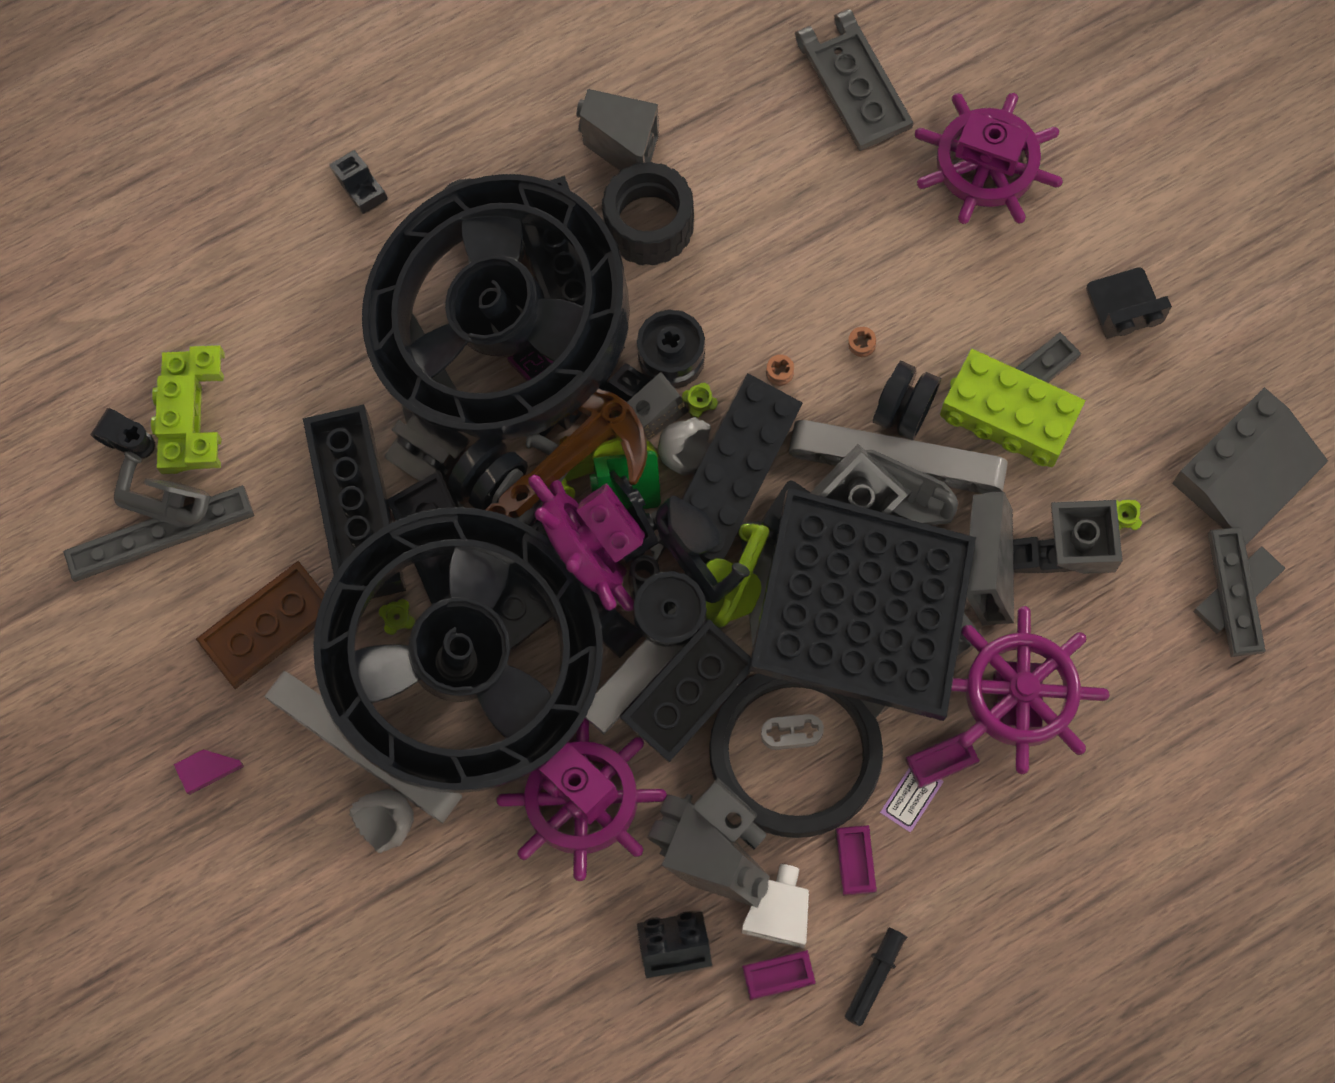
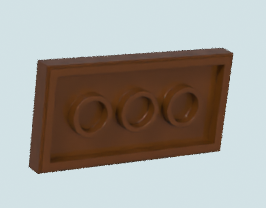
(264, 625)

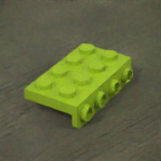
(1011, 408)

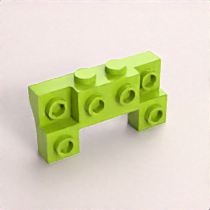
(179, 410)

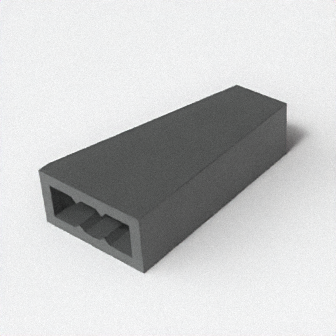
(992, 564)

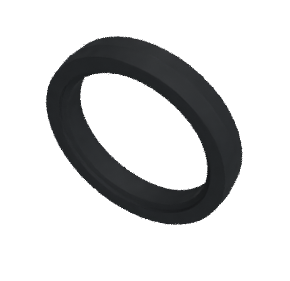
(792, 825)

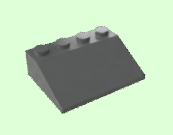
(1252, 466)

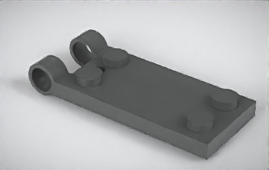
(856, 82)

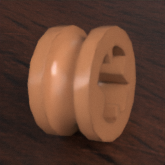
(871, 344)
(777, 361)

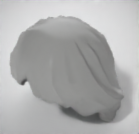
(683, 445)
(383, 818)

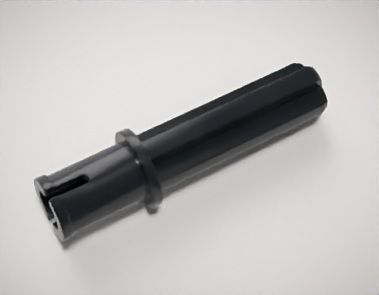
(875, 976)

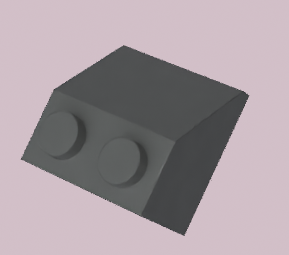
(1087, 536)

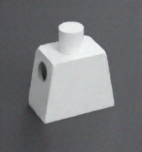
(781, 911)

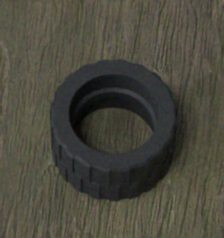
(649, 181)

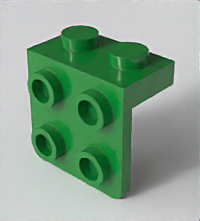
(647, 485)

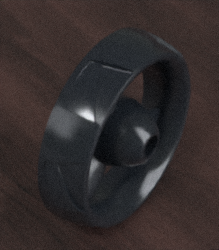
(496, 306)
(516, 704)

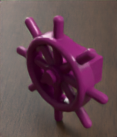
(992, 146)
(590, 537)
(1020, 690)
(585, 796)

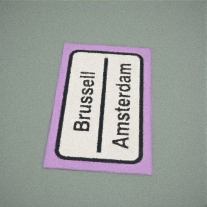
(909, 801)

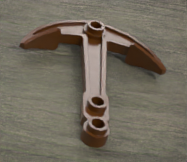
(600, 426)

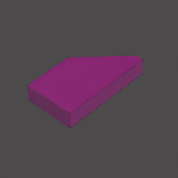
(204, 769)

